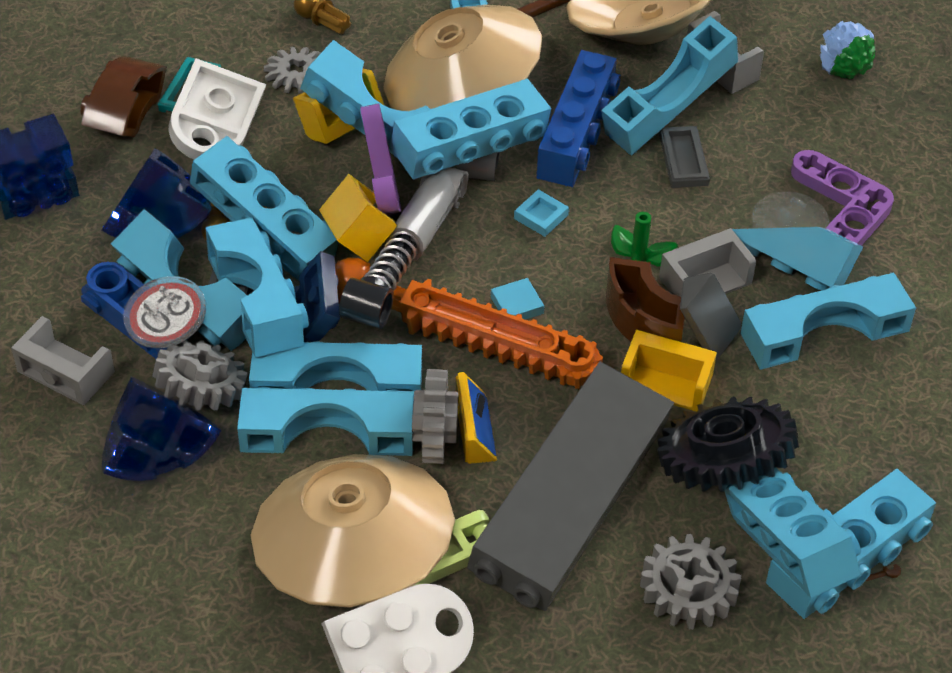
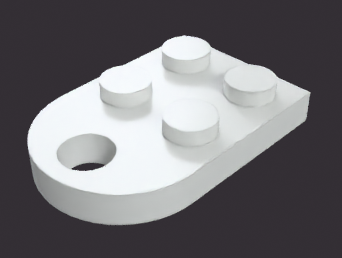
(212, 107)
(401, 633)

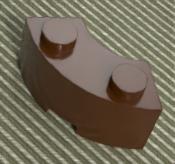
(123, 96)
(640, 303)

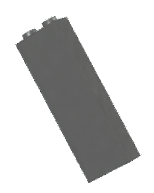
(569, 487)

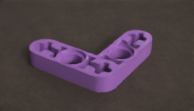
(384, 178)
(854, 199)

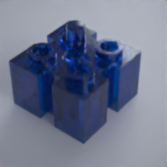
(35, 168)

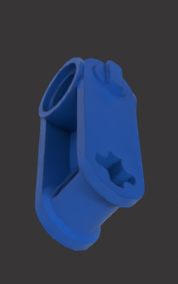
(107, 294)

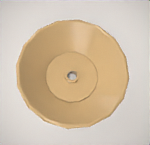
(634, 20)
(462, 56)
(352, 530)

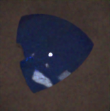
(163, 192)
(154, 435)

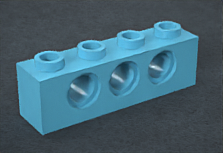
(470, 128)
(215, 179)
(890, 501)
(796, 532)

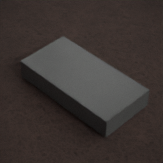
(684, 157)

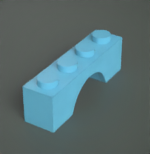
(700, 62)
(338, 85)
(155, 253)
(871, 306)
(270, 313)
(369, 365)
(276, 416)

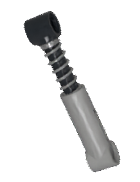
(372, 296)

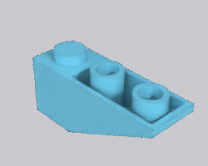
(810, 250)

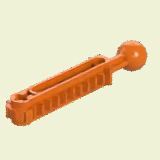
(486, 328)

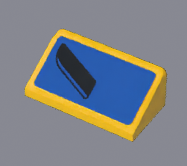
(474, 421)

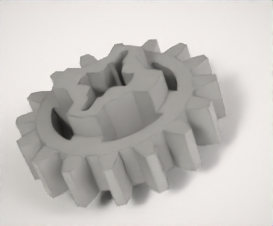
(199, 375)
(435, 416)
(697, 581)

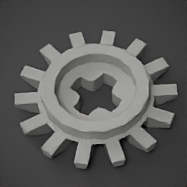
(280, 67)

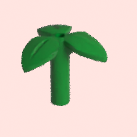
(636, 244)

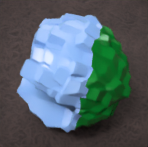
(847, 50)

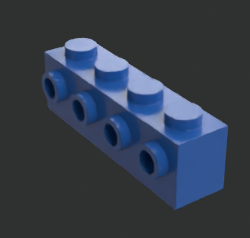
(577, 118)

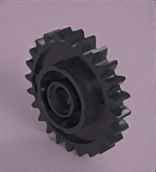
(728, 444)

